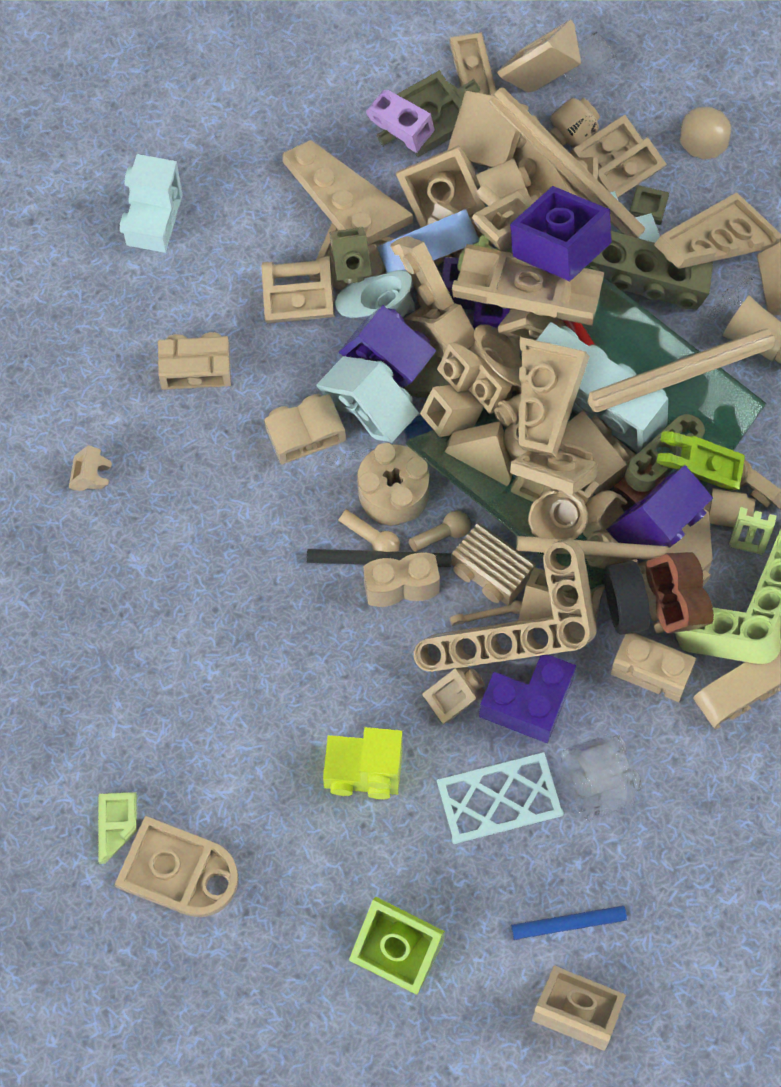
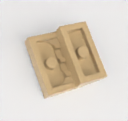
(484, 132)
(621, 156)

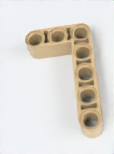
(522, 631)
(738, 689)

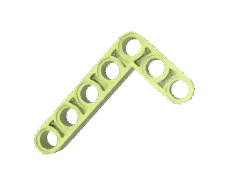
(742, 635)

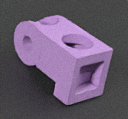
(401, 119)

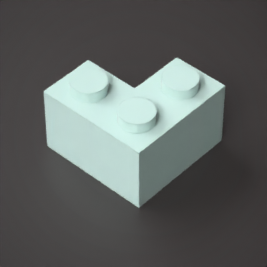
(154, 202)
(371, 395)

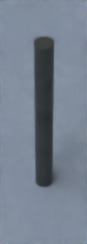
(362, 557)

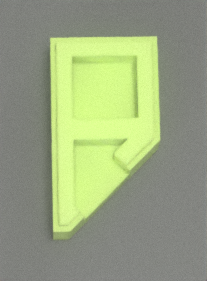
(115, 822)

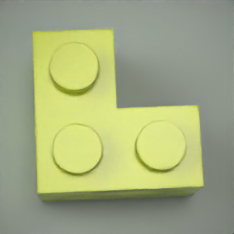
(364, 763)

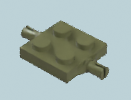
(441, 101)

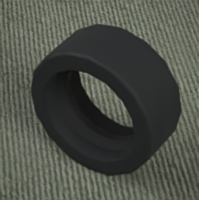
(626, 597)

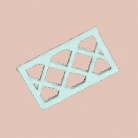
(487, 826)

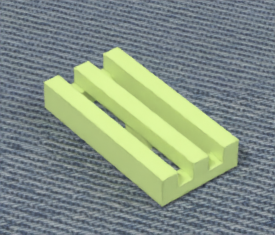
(753, 523)

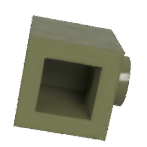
(350, 254)

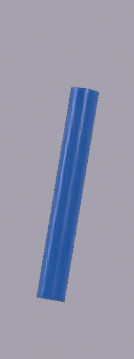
(568, 922)

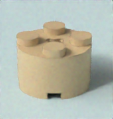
(398, 467)

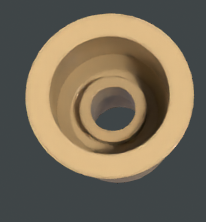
(752, 318)

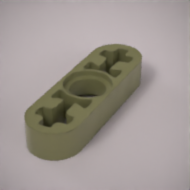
(649, 454)

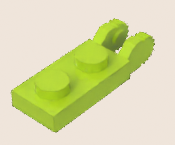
(704, 459)

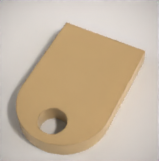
(174, 869)

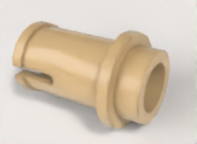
(508, 411)

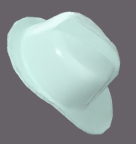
(367, 296)

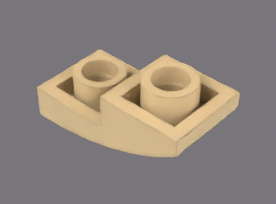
(470, 372)

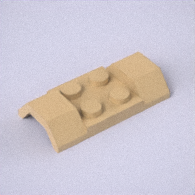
(510, 283)

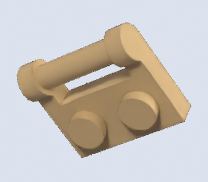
(424, 272)
(298, 300)

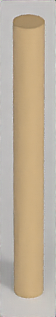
(594, 548)

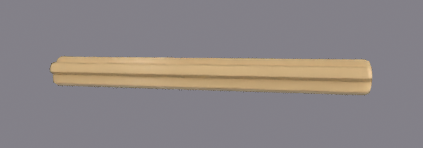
(565, 162)
(681, 370)

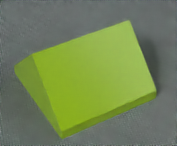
(397, 945)

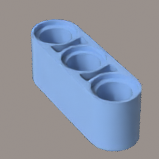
(439, 237)

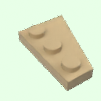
(548, 392)

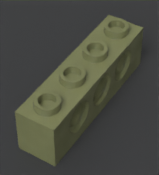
(656, 276)

